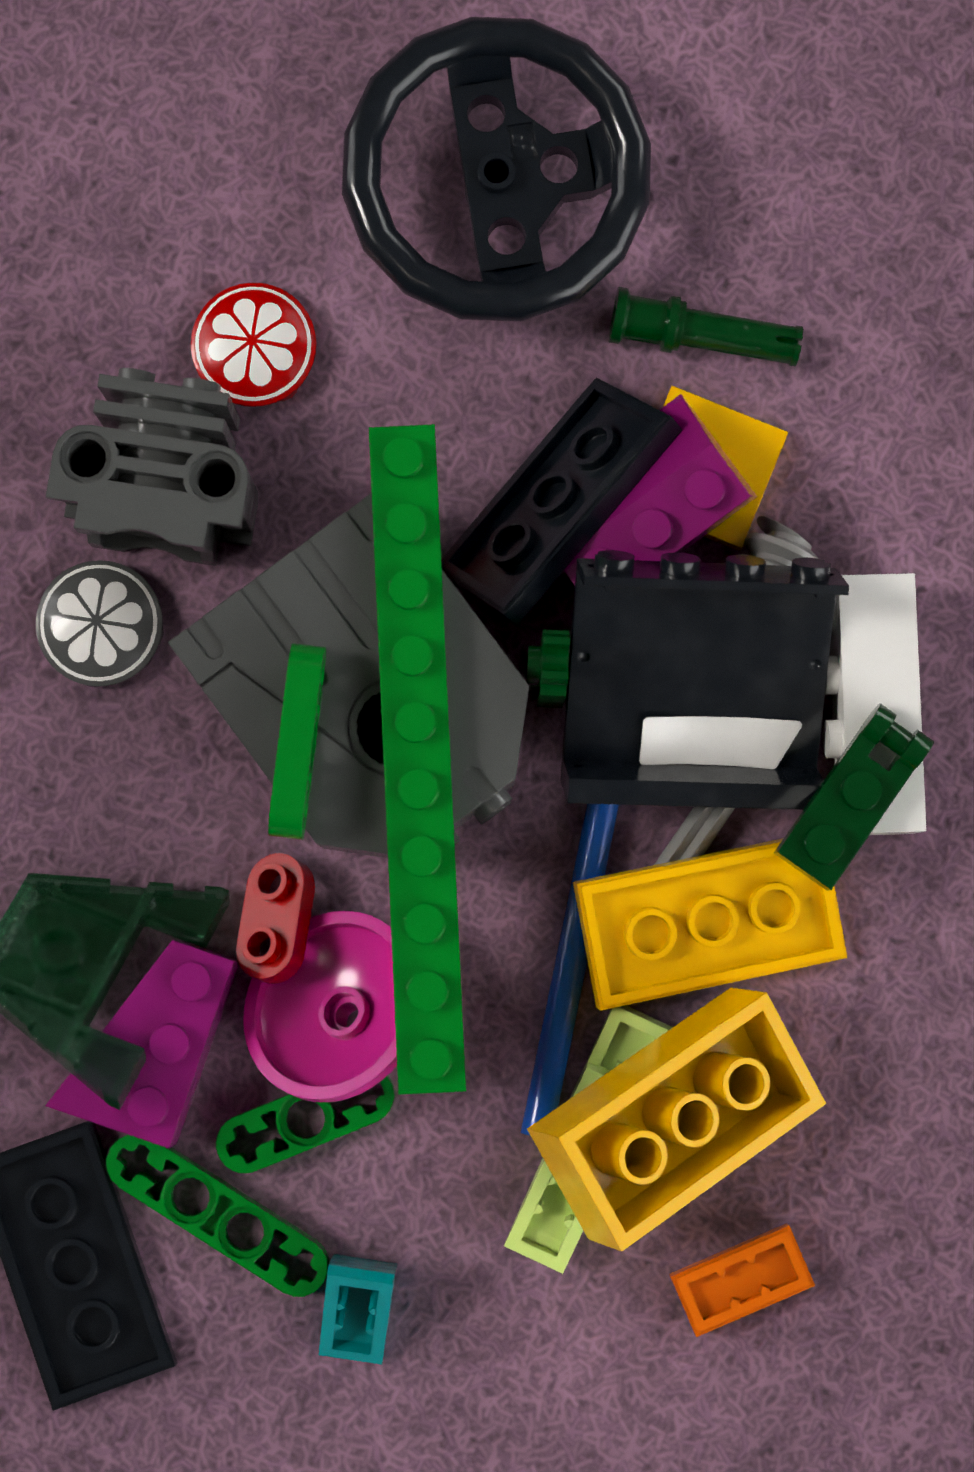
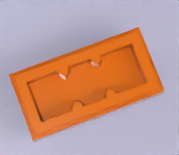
(742, 1279)

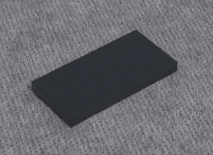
(558, 499)
(77, 1268)

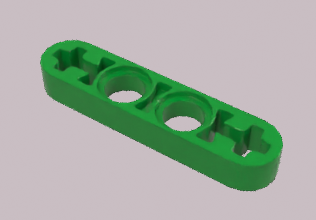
(212, 1223)

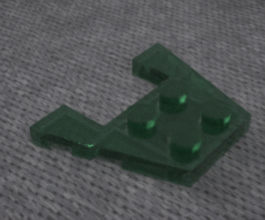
(64, 951)

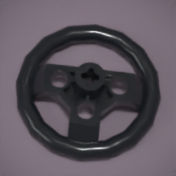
(479, 72)

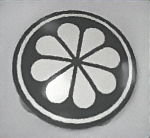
(99, 623)

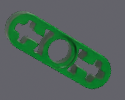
(297, 741)
(267, 1152)

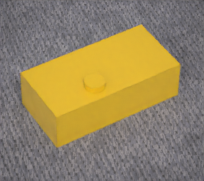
(677, 1117)

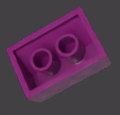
(678, 498)

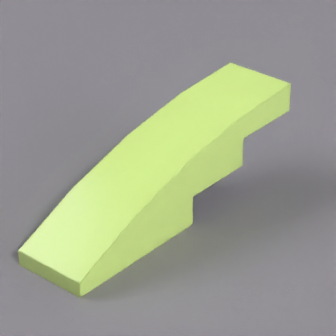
(545, 1222)

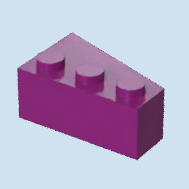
(175, 1020)

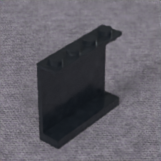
(695, 644)

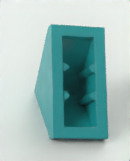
(357, 1308)

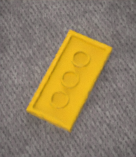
(703, 924)

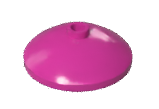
(301, 1027)

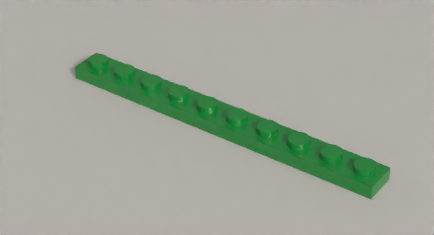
(417, 760)

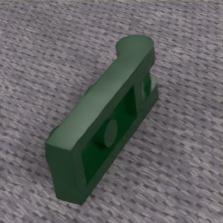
(852, 799)

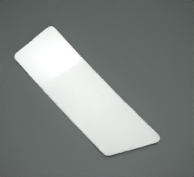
(716, 741)

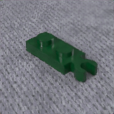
(548, 668)

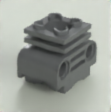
(161, 461)

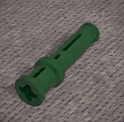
(674, 325)

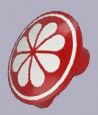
(254, 343)

